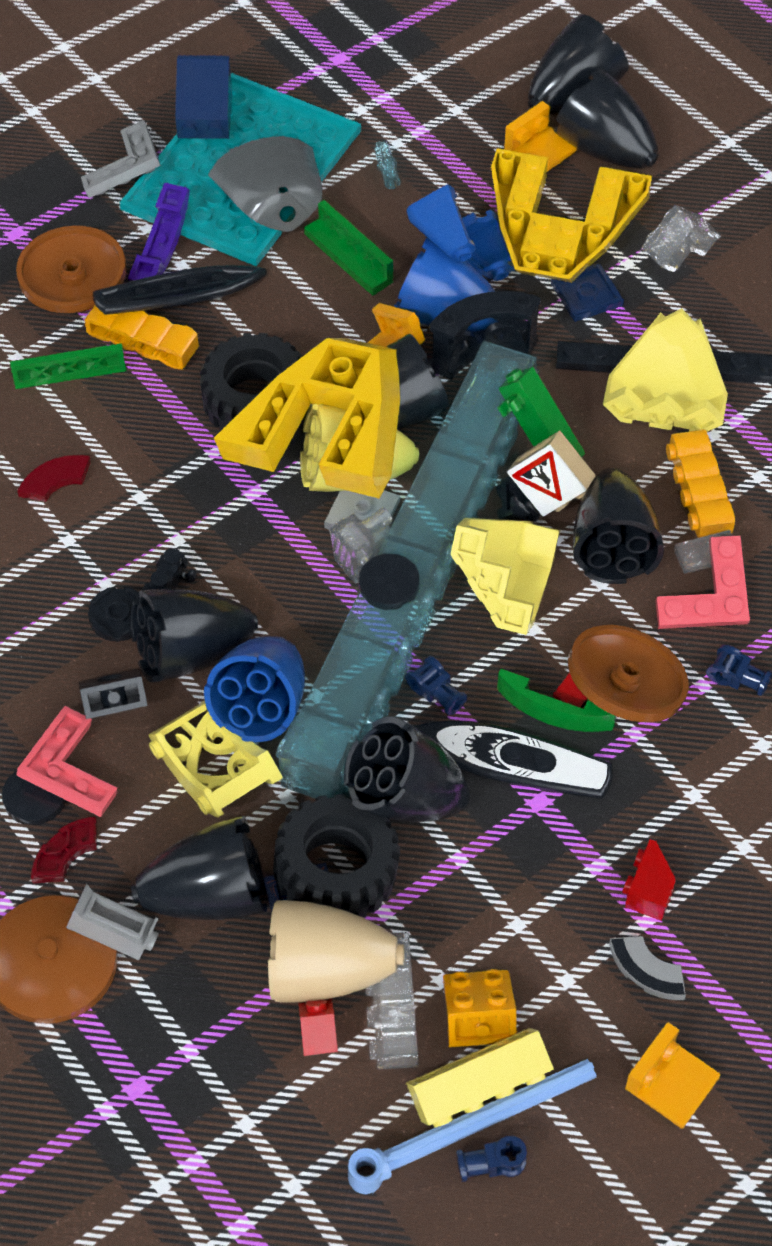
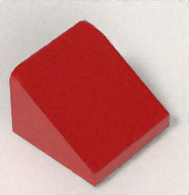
(570, 693)

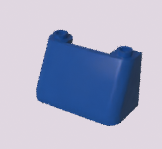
(462, 239)

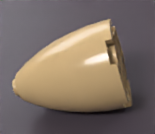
(326, 952)

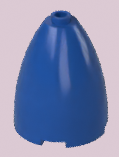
(439, 282)
(256, 688)

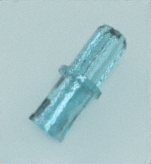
(387, 164)

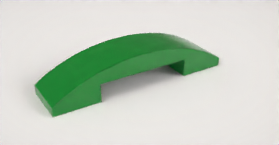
(550, 710)

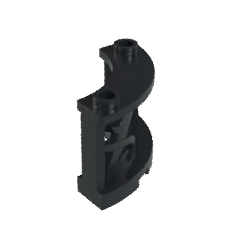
(457, 347)

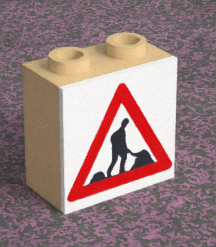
(551, 474)

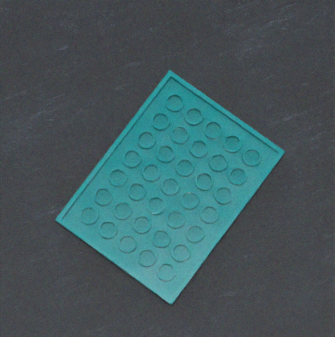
(210, 212)

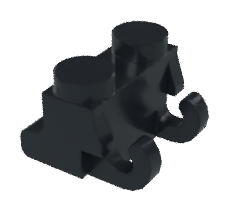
(515, 503)
(170, 571)

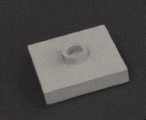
(361, 505)

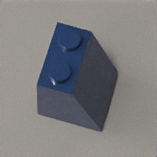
(203, 97)

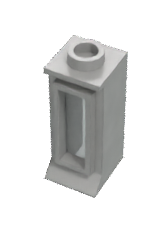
(113, 924)

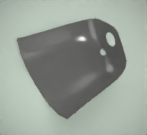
(262, 166)

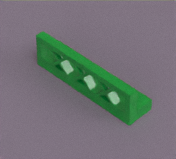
(350, 249)
(68, 366)

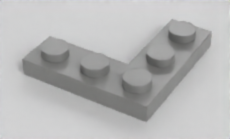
(140, 160)

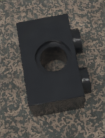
(112, 693)

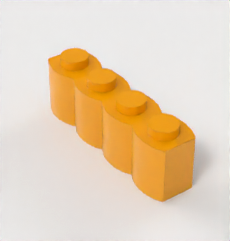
(145, 334)
(700, 482)

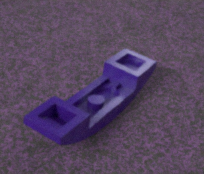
(164, 233)

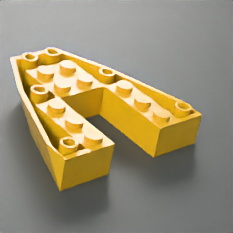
(557, 245)
(336, 374)

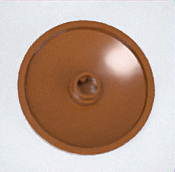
(67, 266)
(628, 673)
(47, 968)

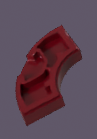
(62, 849)

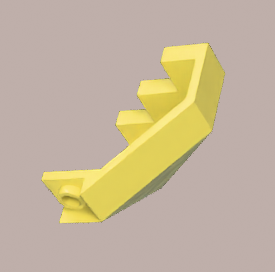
(669, 378)
(506, 566)

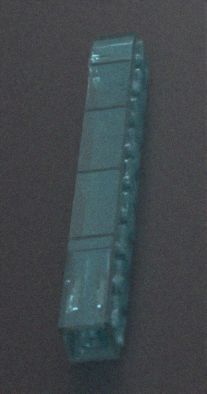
(377, 643)

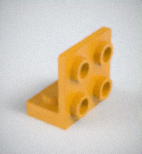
(534, 136)
(479, 1007)
(671, 1078)

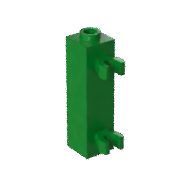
(534, 407)

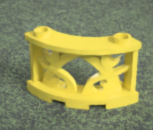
(208, 791)

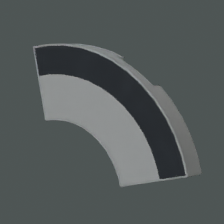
(646, 970)

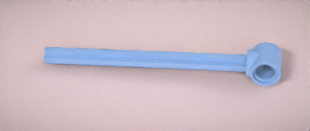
(461, 1127)

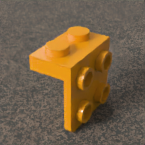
(395, 324)

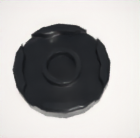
(389, 581)
(111, 613)
(29, 802)

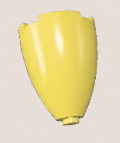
(320, 427)

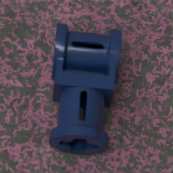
(737, 671)
(434, 684)
(493, 1159)

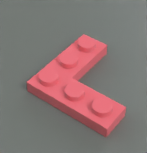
(724, 607)
(47, 766)

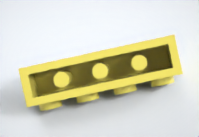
(479, 1077)

